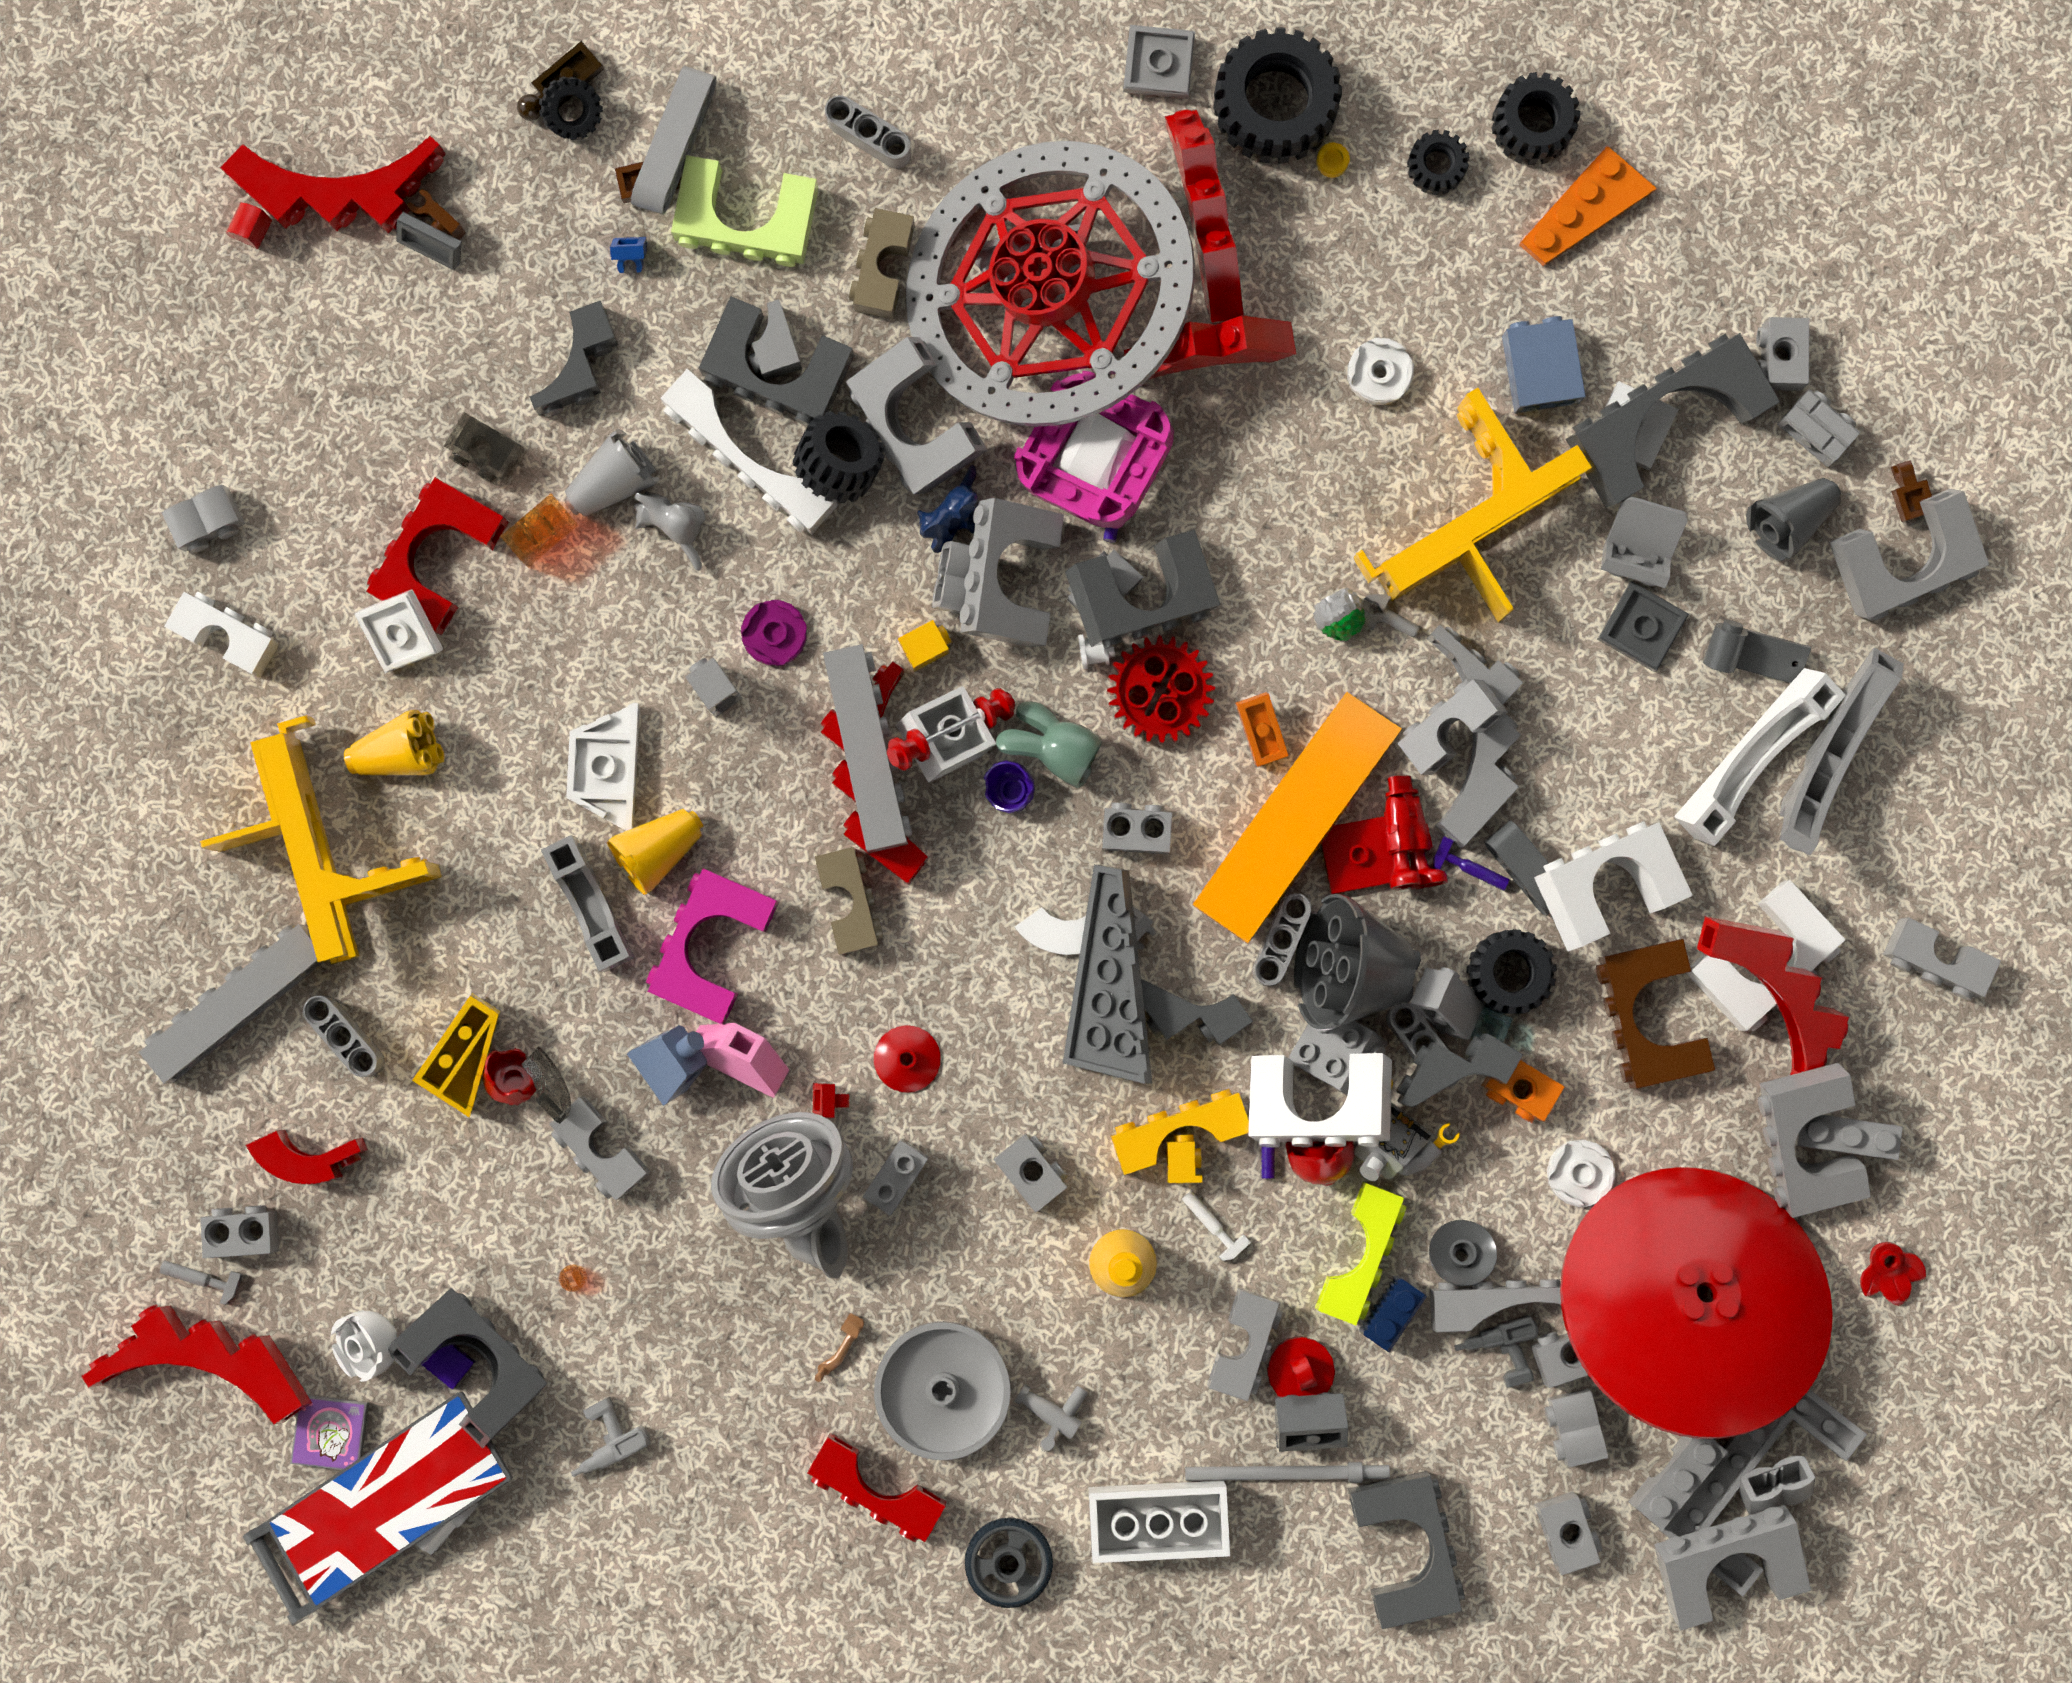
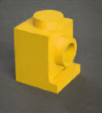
(1183, 1159)

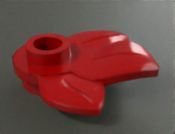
(1894, 1277)

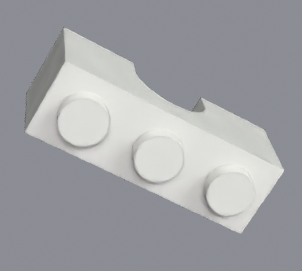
(197, 619)

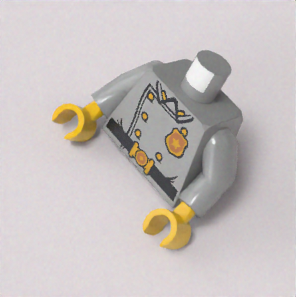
(1406, 1152)

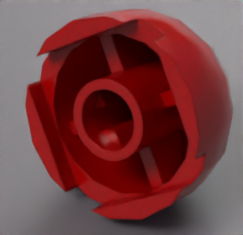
(1321, 1163)

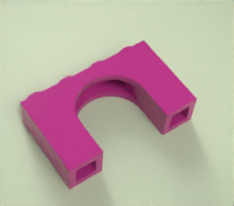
(675, 976)

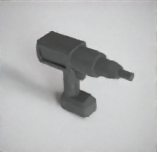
(1507, 1336)

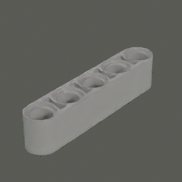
(673, 140)

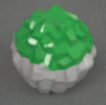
(1340, 615)

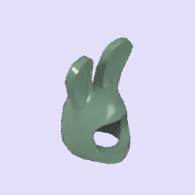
(1064, 749)

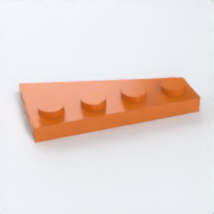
(1595, 198)

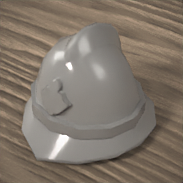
(823, 1247)

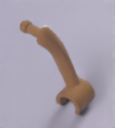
(852, 1328)

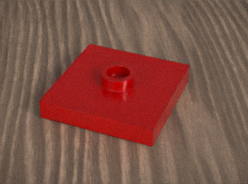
(1357, 855)

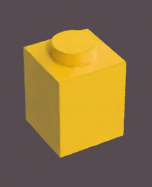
(925, 644)

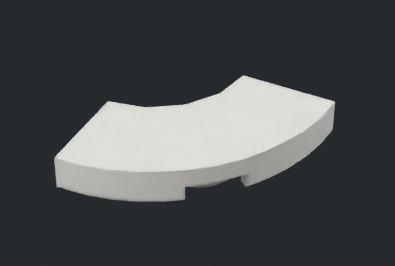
(1052, 933)

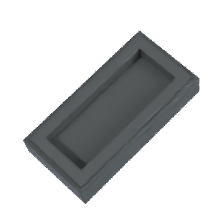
(428, 241)

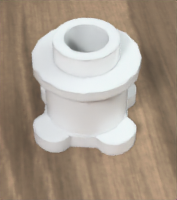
(1094, 654)

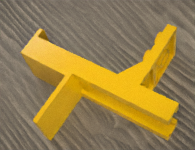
(1513, 494)
(298, 819)

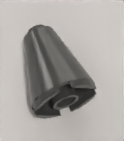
(1792, 517)

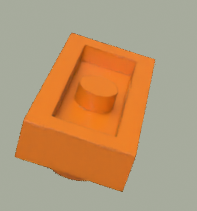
(1262, 729)

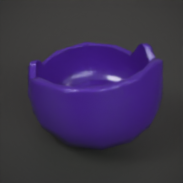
(1009, 786)

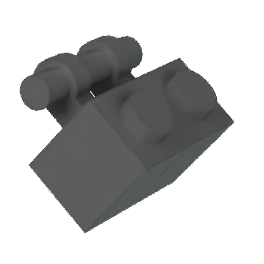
(1311, 1422)

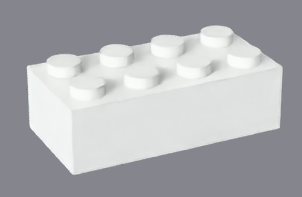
(1159, 1521)

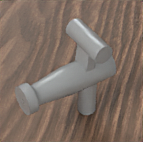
(1059, 1418)

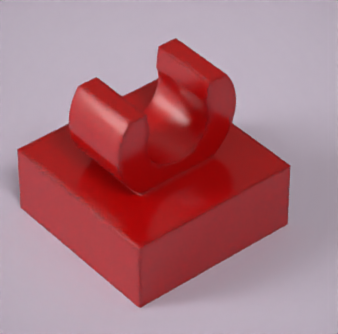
(826, 1100)

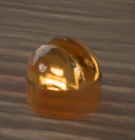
(578, 1275)

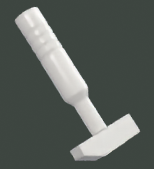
(1215, 1227)

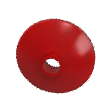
(925, 1058)

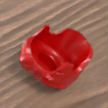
(506, 1078)

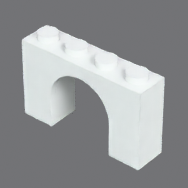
(1569, 886)
(1813, 942)
(1361, 1118)

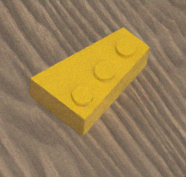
(459, 1057)

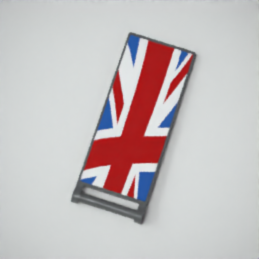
(378, 1507)

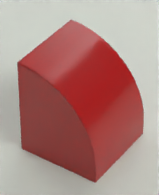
(249, 225)

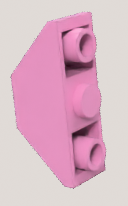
(743, 1056)

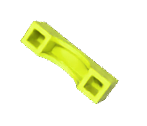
(1347, 1294)

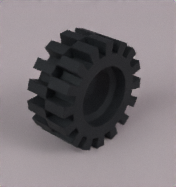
(550, 108)
(1447, 145)

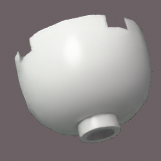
(363, 1344)

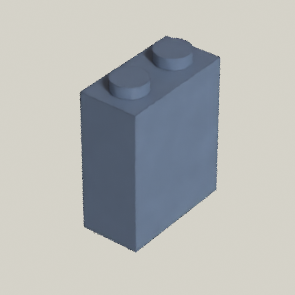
(1543, 364)

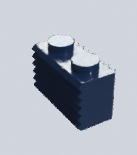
(1392, 1313)

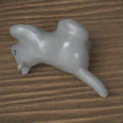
(677, 520)

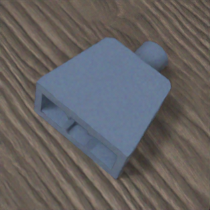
(670, 1062)

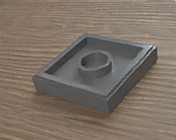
(1643, 626)

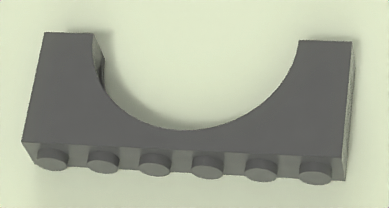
(1723, 372)

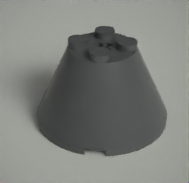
(1351, 965)

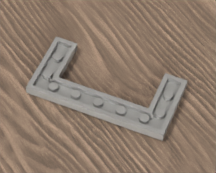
(1743, 1456)

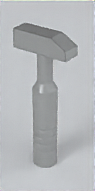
(203, 1279)

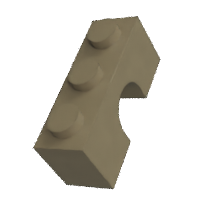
(887, 235)
(858, 929)

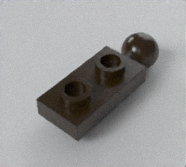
(576, 63)

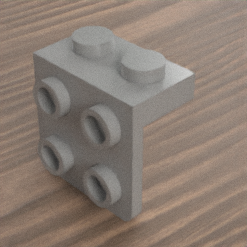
(1643, 541)
(1328, 1051)

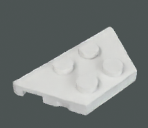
(605, 766)

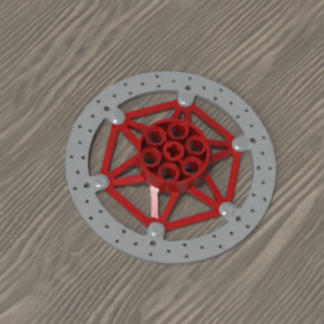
(1044, 275)

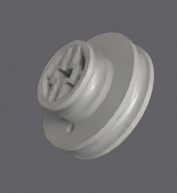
(787, 1174)

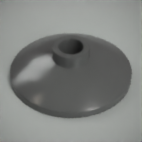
(1466, 1238)

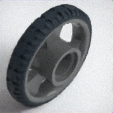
(978, 1568)

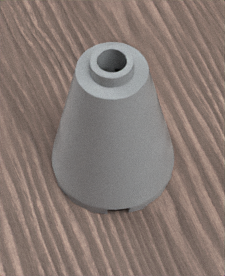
(610, 476)

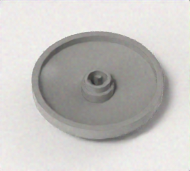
(942, 1390)

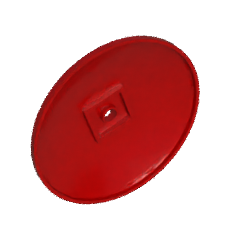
(1649, 1335)

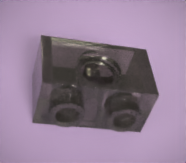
(470, 436)

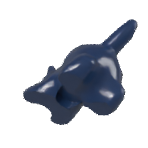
(952, 514)

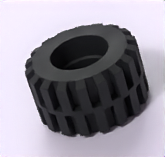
(1545, 94)
(829, 474)
(1540, 969)

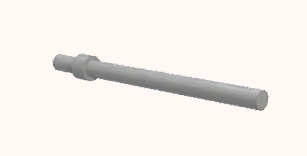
(1354, 1472)

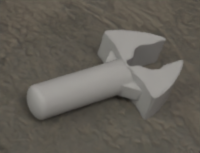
(1388, 616)

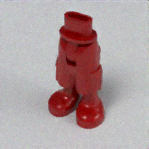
(1408, 835)

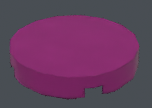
(778, 642)

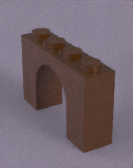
(1643, 1060)

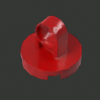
(1300, 1367)

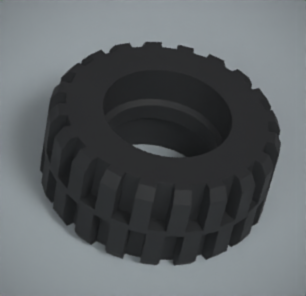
(1288, 55)

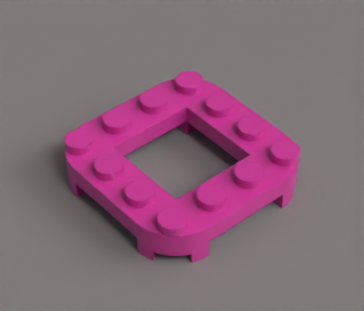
(1133, 479)

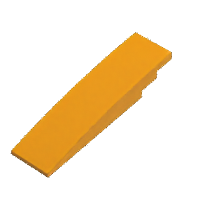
(1296, 818)

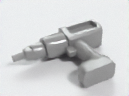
(617, 1445)

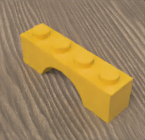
(1139, 1144)

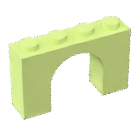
(781, 238)

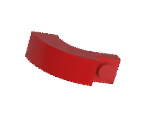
(287, 1162)

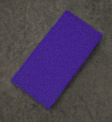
(449, 1365)

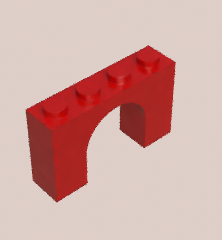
(438, 510)

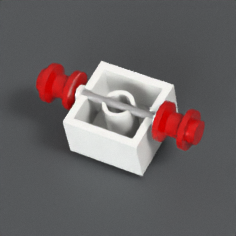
(949, 732)

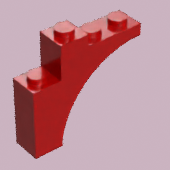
(1229, 342)

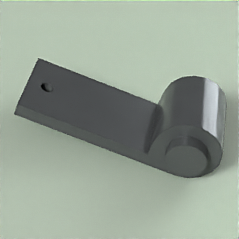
(1754, 652)

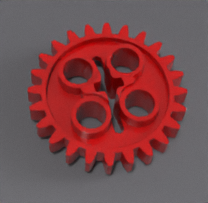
(1187, 704)

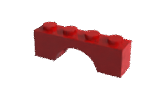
(911, 1511)

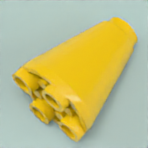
(397, 748)

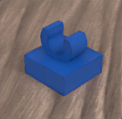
(628, 249)

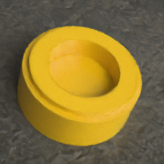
(1332, 159)

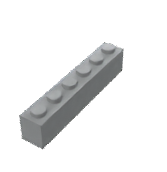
(865, 748)
(232, 1005)

